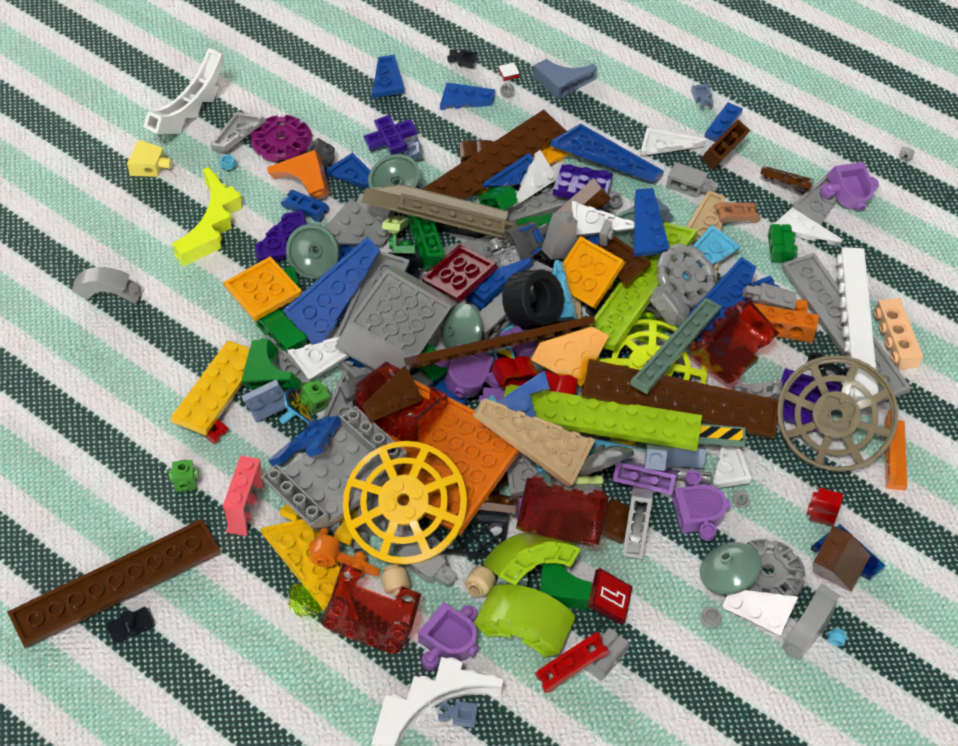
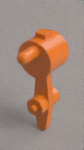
(326, 551)

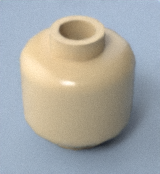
(394, 578)
(480, 581)

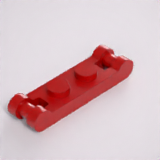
(571, 662)

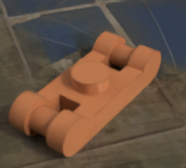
(737, 212)

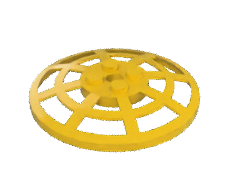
(409, 513)

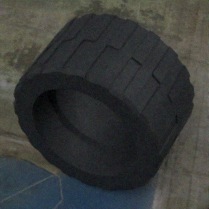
(549, 298)

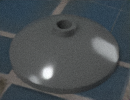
(604, 457)

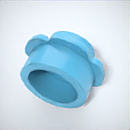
(227, 162)
(837, 637)

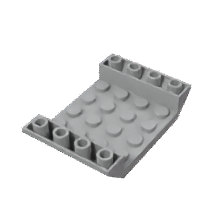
(394, 320)
(317, 483)

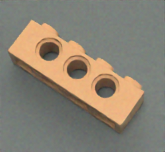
(898, 334)

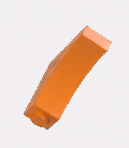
(307, 169)

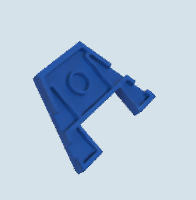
(520, 397)
(311, 438)

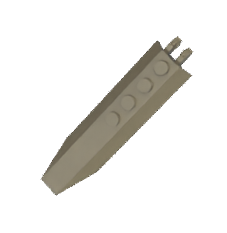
(440, 209)

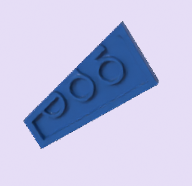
(648, 225)

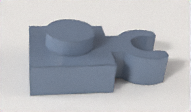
(703, 95)
(414, 148)
(462, 714)

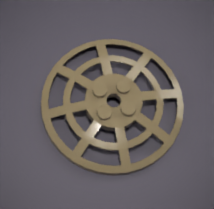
(843, 403)

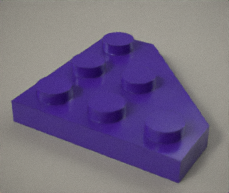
(276, 238)

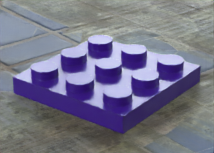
(573, 179)
(796, 388)

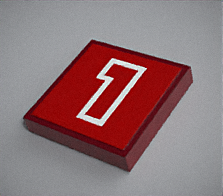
(610, 596)

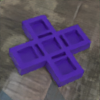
(390, 135)

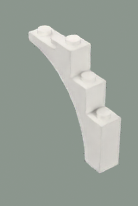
(188, 104)
(451, 682)

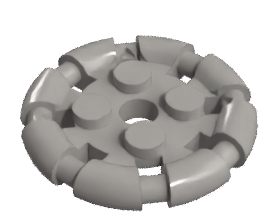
(688, 265)
(781, 568)

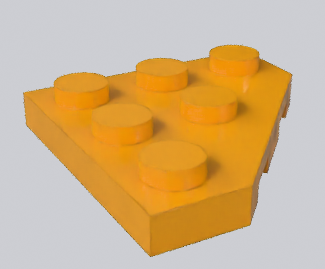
(570, 352)

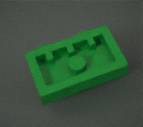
(404, 247)

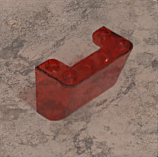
(733, 340)
(408, 423)
(562, 513)
(369, 615)

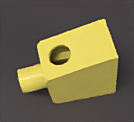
(147, 160)

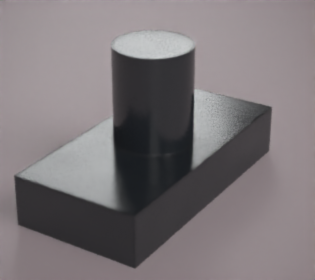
(129, 625)

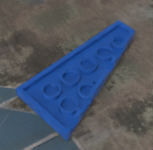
(597, 148)
(729, 289)
(325, 301)

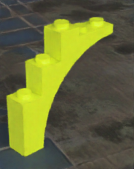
(206, 235)

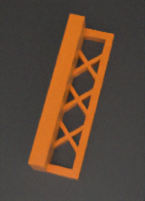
(896, 457)

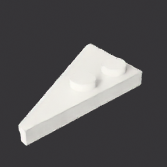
(537, 177)
(591, 220)
(807, 228)
(731, 468)

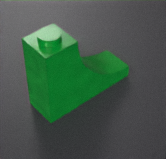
(263, 367)
(565, 587)

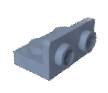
(265, 400)

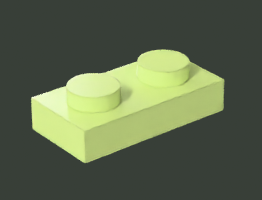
(395, 224)

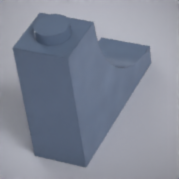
(563, 80)
(664, 457)

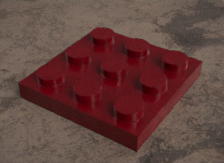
(459, 273)

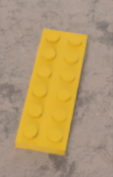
(213, 389)

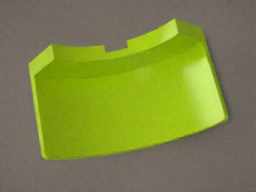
(525, 551)
(527, 615)

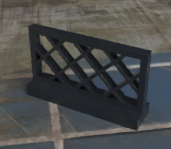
(482, 517)

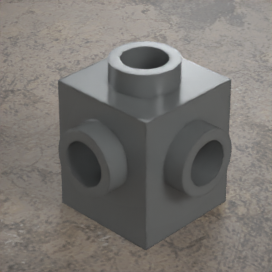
(324, 149)

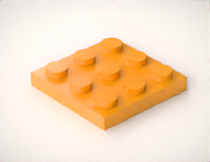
(590, 271)
(262, 288)

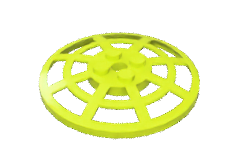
(643, 353)

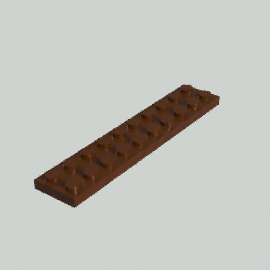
(529, 137)
(499, 342)
(715, 404)
(113, 583)

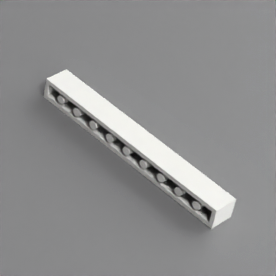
(856, 316)

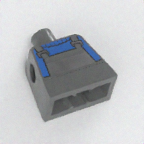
(527, 238)

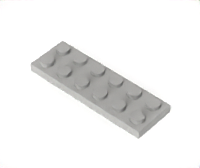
(382, 262)

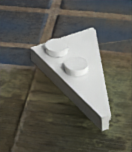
(663, 141)

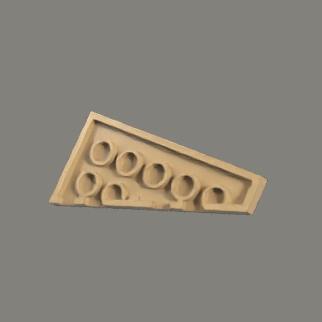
(705, 217)
(543, 442)

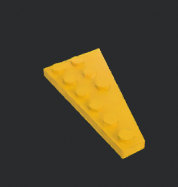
(292, 544)

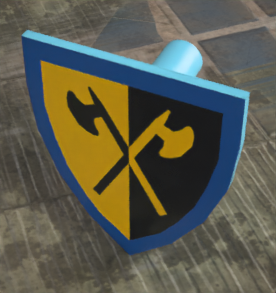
(294, 407)

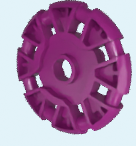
(295, 133)

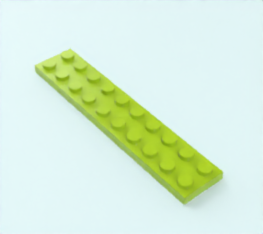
(628, 303)
(617, 420)

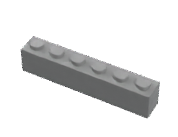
(493, 315)

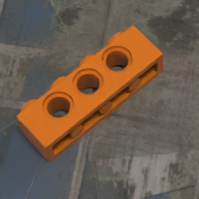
(791, 323)

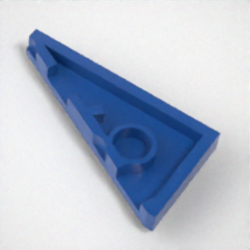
(511, 175)

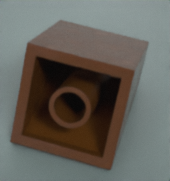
(841, 559)

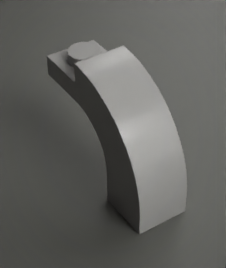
(106, 280)

